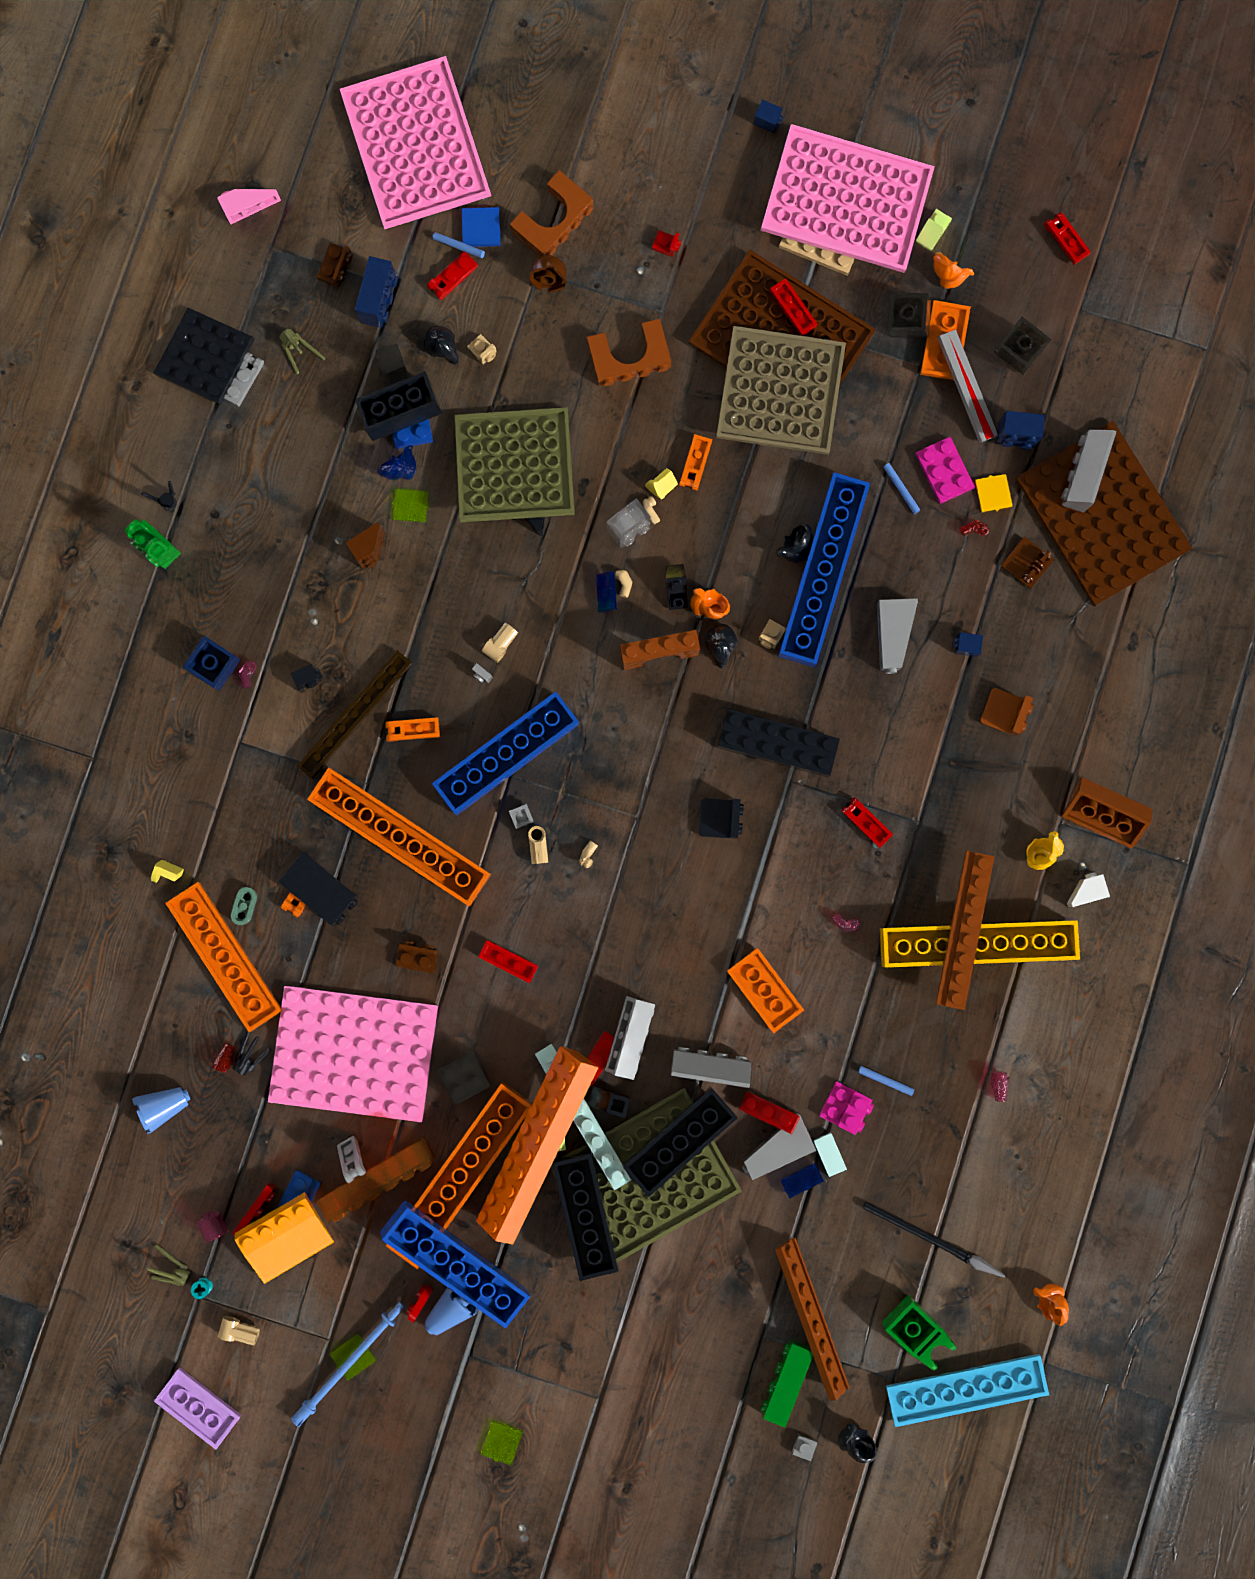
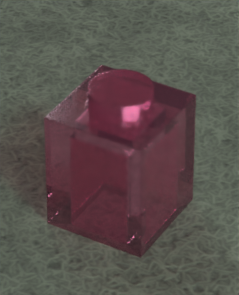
(212, 1226)

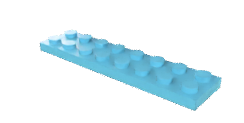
(967, 1390)

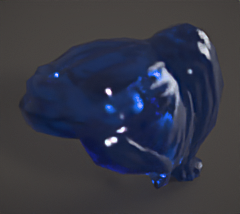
(400, 466)

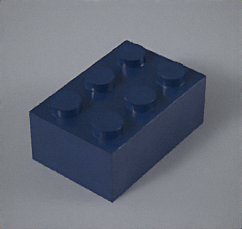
(376, 292)

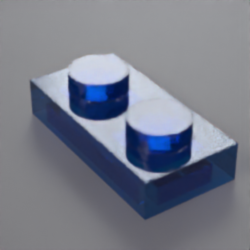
(606, 592)
(802, 1180)

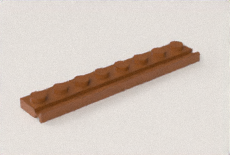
(965, 930)
(812, 1319)

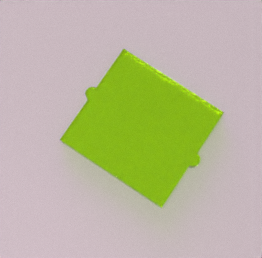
(410, 505)
(343, 1352)
(502, 1442)

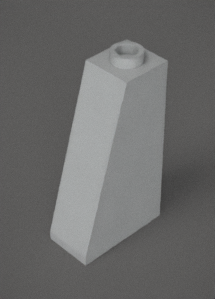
(894, 629)
(778, 1151)

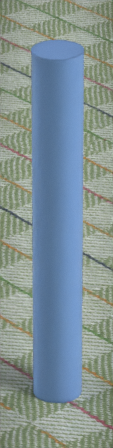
(458, 245)
(901, 488)
(885, 1080)

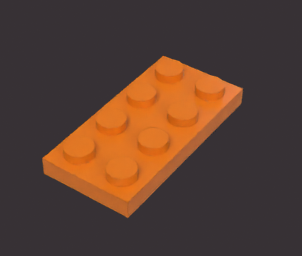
(943, 319)
(765, 990)

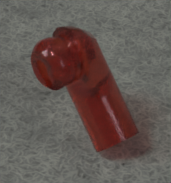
(976, 527)

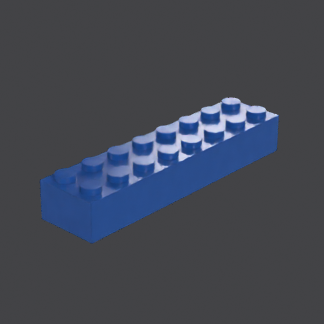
(506, 753)
(454, 1264)

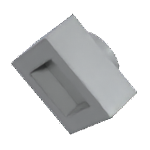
(481, 674)
(521, 816)
(804, 1447)

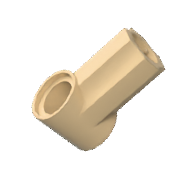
(497, 646)
(538, 848)
(232, 1329)

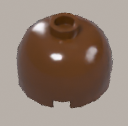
(548, 273)

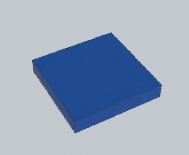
(481, 226)

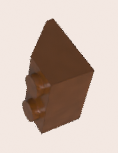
(367, 545)

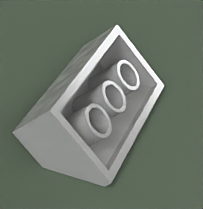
(1088, 469)
(710, 1067)

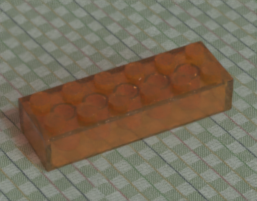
(377, 1178)

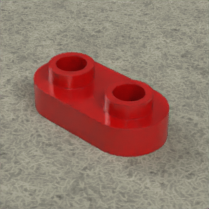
(414, 1310)

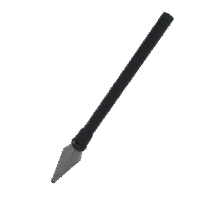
(975, 1261)

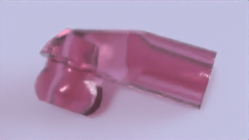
(246, 672)
(846, 925)

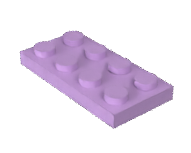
(197, 1408)

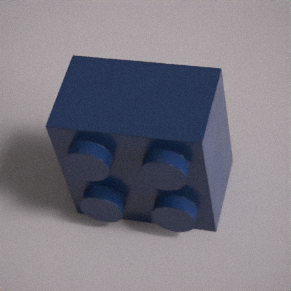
(1020, 429)
(211, 663)

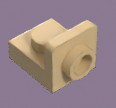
(482, 349)
(771, 634)

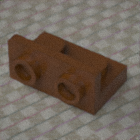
(334, 264)
(416, 957)

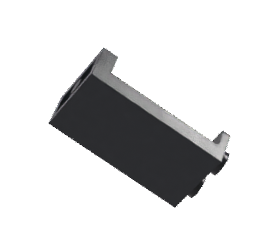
(319, 889)

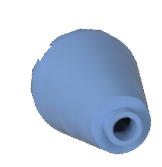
(159, 1107)
(448, 1312)

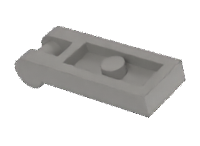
(243, 379)
(350, 1159)

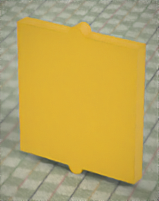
(993, 493)

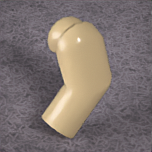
(648, 504)
(626, 582)
(586, 853)

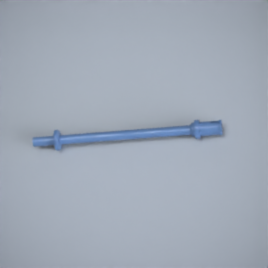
(309, 1406)

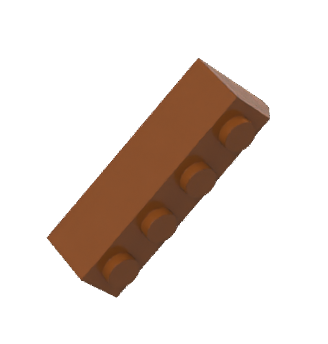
(1107, 813)

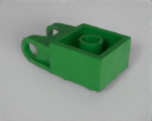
(151, 543)
(922, 1336)

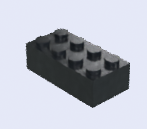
(398, 406)

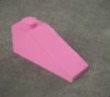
(245, 202)

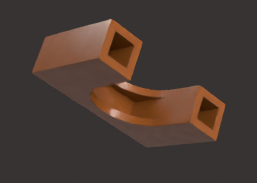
(546, 239)
(610, 370)
(680, 644)

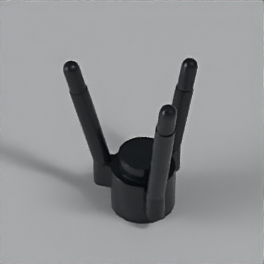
(166, 500)
(243, 1062)

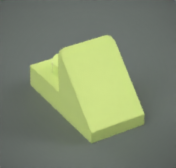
(933, 230)

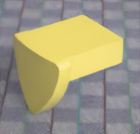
(662, 484)
(166, 870)

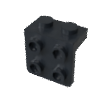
(720, 818)

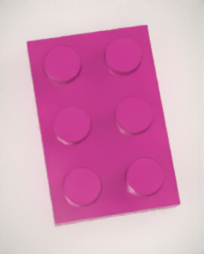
(945, 470)

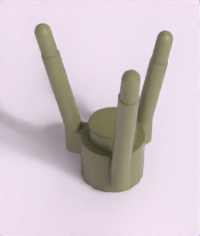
(291, 341)
(178, 1277)

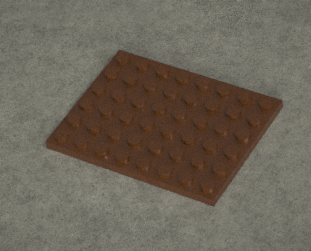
(749, 304)
(1117, 537)

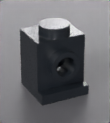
(306, 677)

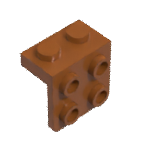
(1006, 712)

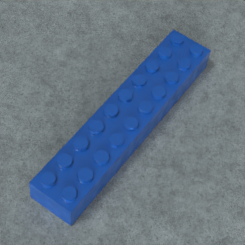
(824, 570)

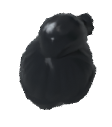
(441, 343)
(796, 544)
(721, 642)
(857, 1444)

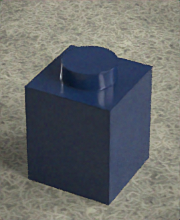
(768, 116)
(968, 644)

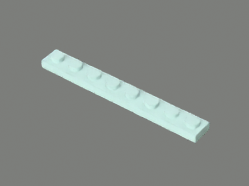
(592, 1132)

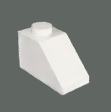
(1089, 890)

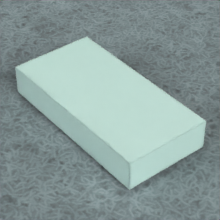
(829, 1154)

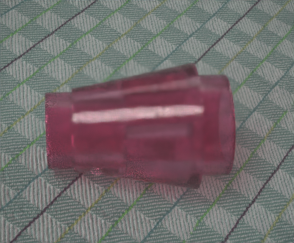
(999, 1084)

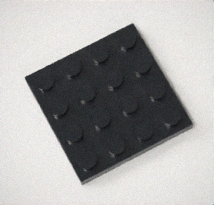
(203, 356)

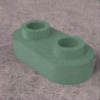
(242, 905)

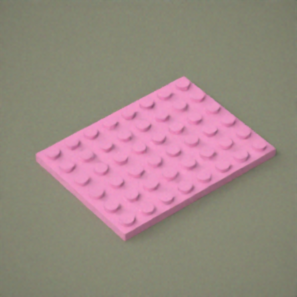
(415, 142)
(847, 198)
(353, 1053)

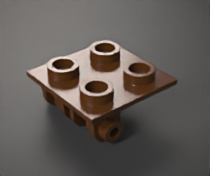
(1027, 562)

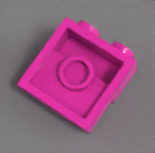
(846, 1108)

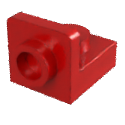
(666, 243)

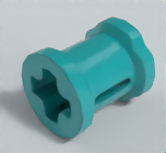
(199, 1293)

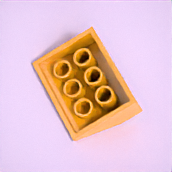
(283, 1238)

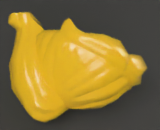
(1044, 851)

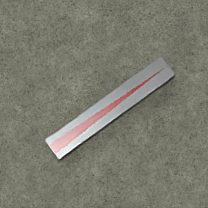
(967, 386)

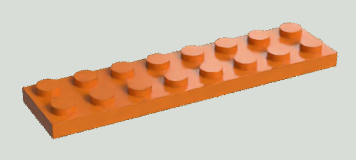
(224, 957)

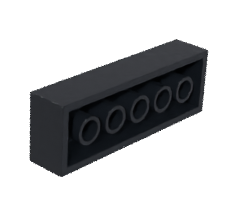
(778, 743)
(679, 1141)
(585, 1216)

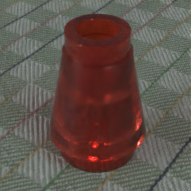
(223, 1059)

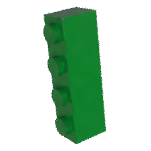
(787, 1383)

